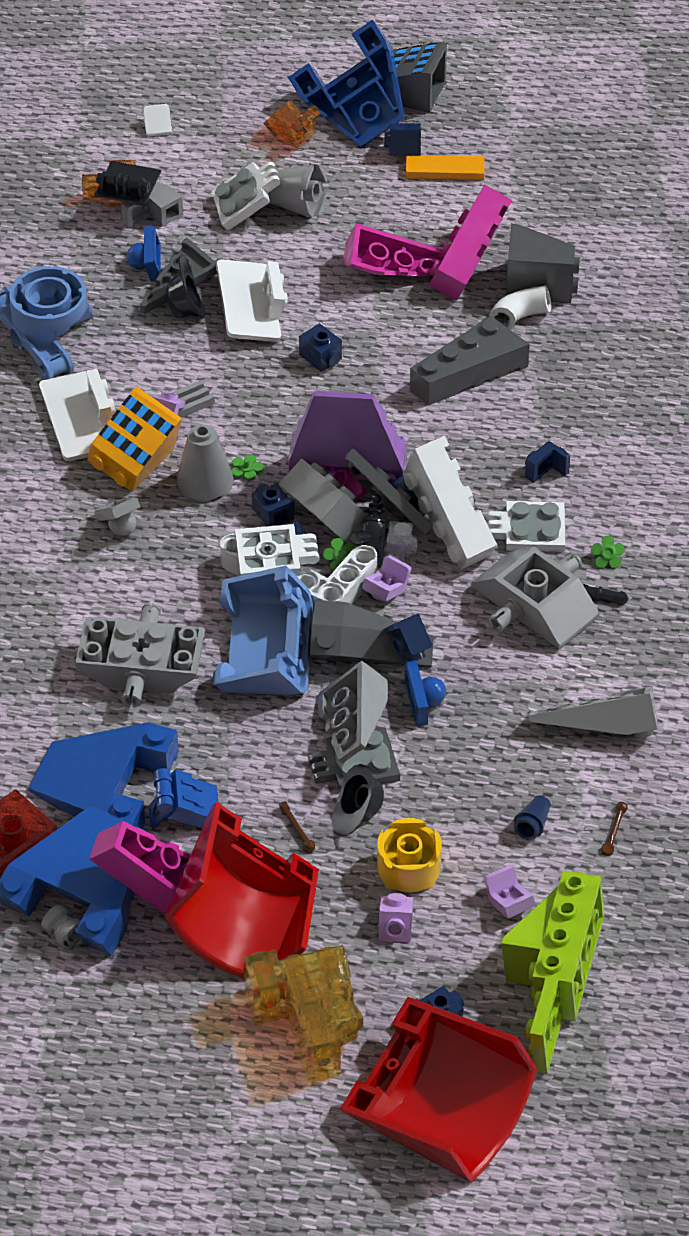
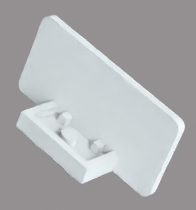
(251, 299)
(77, 410)

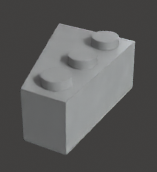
(324, 499)

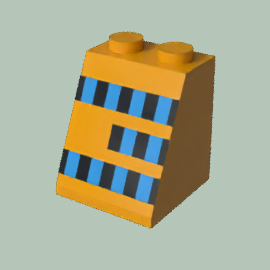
(135, 439)

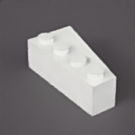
(448, 504)

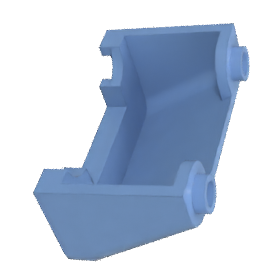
(268, 634)

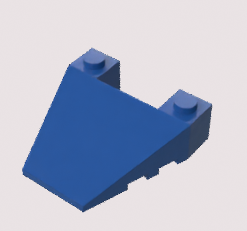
(362, 98)
(98, 767)
(64, 867)

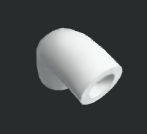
(522, 304)

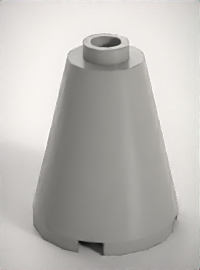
(300, 190)
(204, 466)

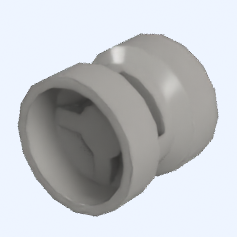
(59, 922)

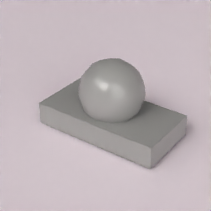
(119, 515)

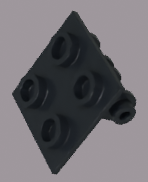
(127, 183)

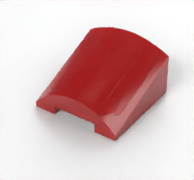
(241, 897)
(445, 1088)

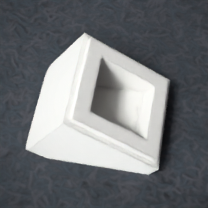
(157, 120)

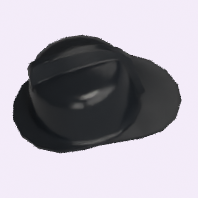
(182, 292)
(358, 800)

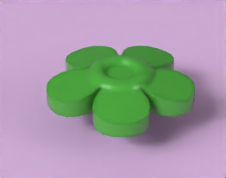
(246, 467)
(337, 552)
(607, 552)

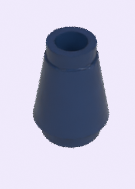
(532, 818)

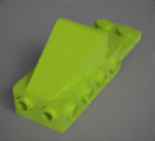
(554, 956)

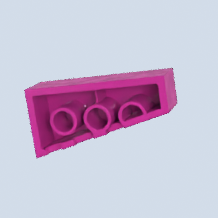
(468, 242)
(141, 862)

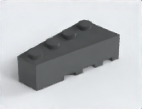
(468, 360)

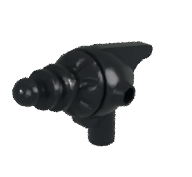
(373, 529)

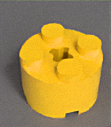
(409, 855)

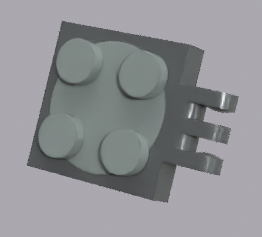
(376, 755)

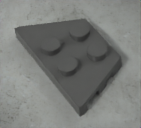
(393, 499)

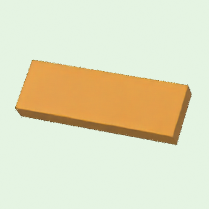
(445, 167)

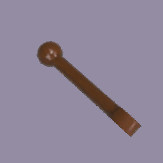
(308, 845)
(608, 848)

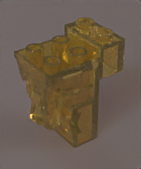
(315, 999)

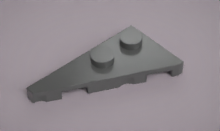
(202, 269)

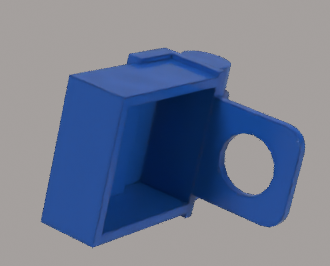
(181, 798)

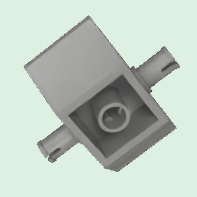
(538, 594)
(140, 654)

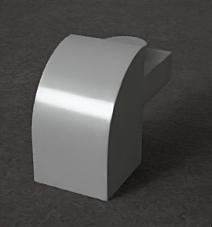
(163, 206)

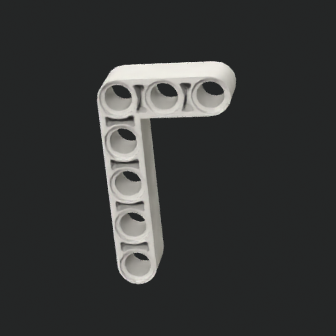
(342, 585)

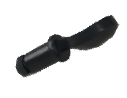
(607, 595)

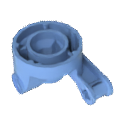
(39, 309)

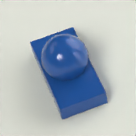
(147, 254)
(422, 692)

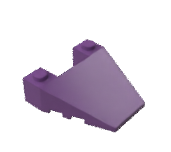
(347, 421)

